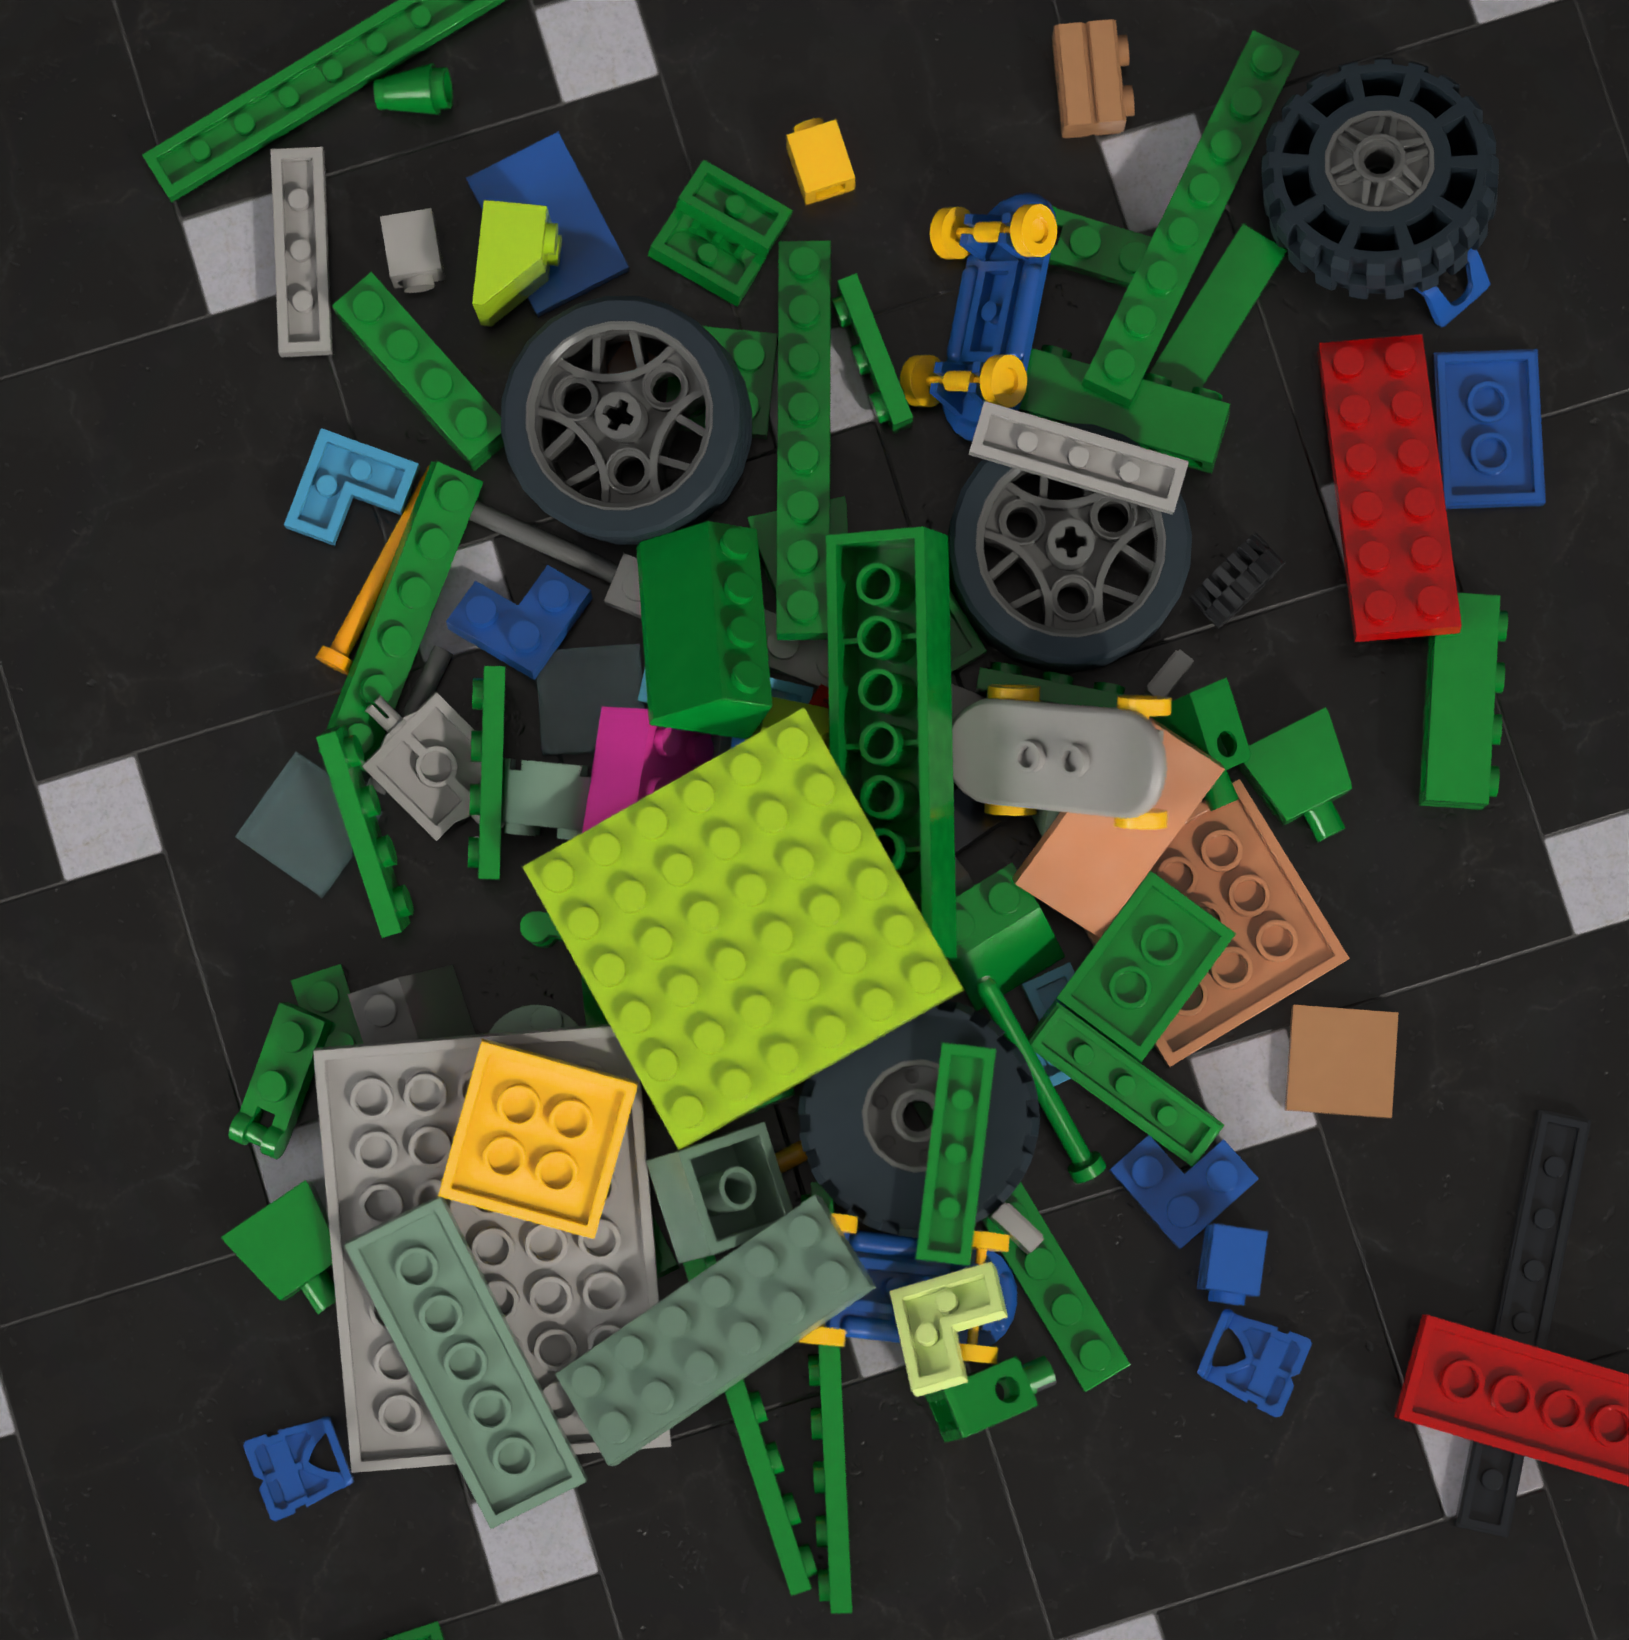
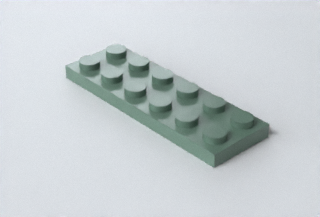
(715, 1330)
(465, 1361)

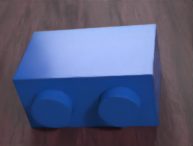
(1231, 1263)

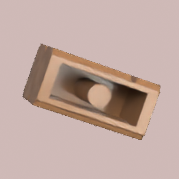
(1090, 78)

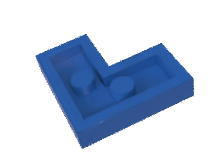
(526, 632)
(1178, 1200)

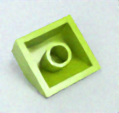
(513, 257)

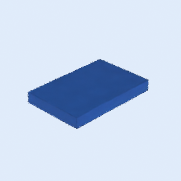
(549, 178)
(1489, 428)

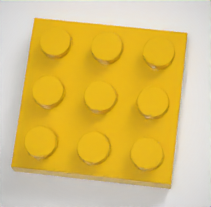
(538, 1138)

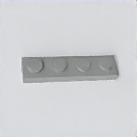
(301, 252)
(1078, 458)

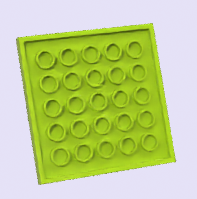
(742, 928)

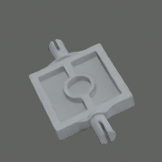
(426, 763)

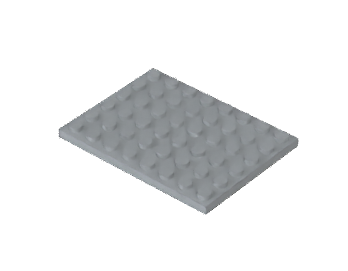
(385, 1149)

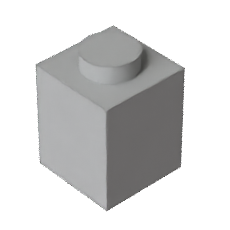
(412, 250)

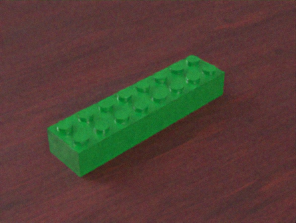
(896, 704)

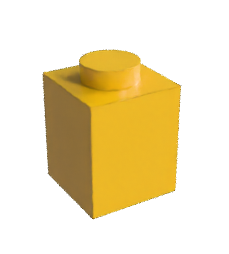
(820, 160)

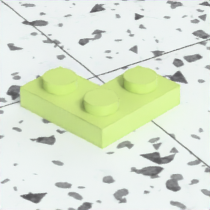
(934, 1312)

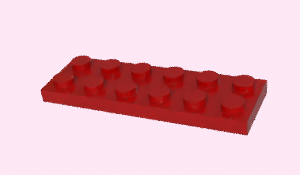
(1389, 488)
(1518, 1399)

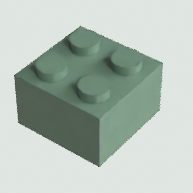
(719, 1191)

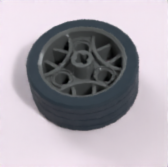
(547, 377)
(1063, 639)

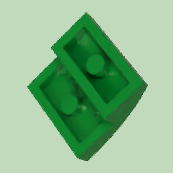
(720, 233)

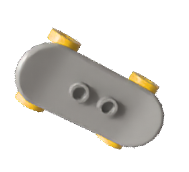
(1062, 756)

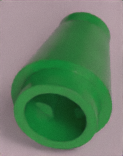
(415, 90)

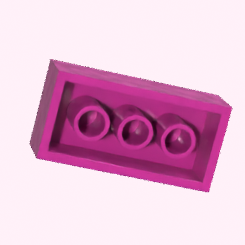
(637, 760)

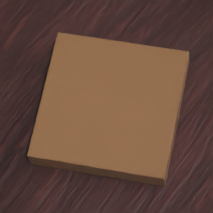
(1341, 1061)

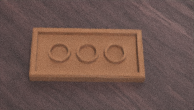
(1094, 868)

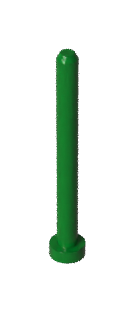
(1084, 1163)

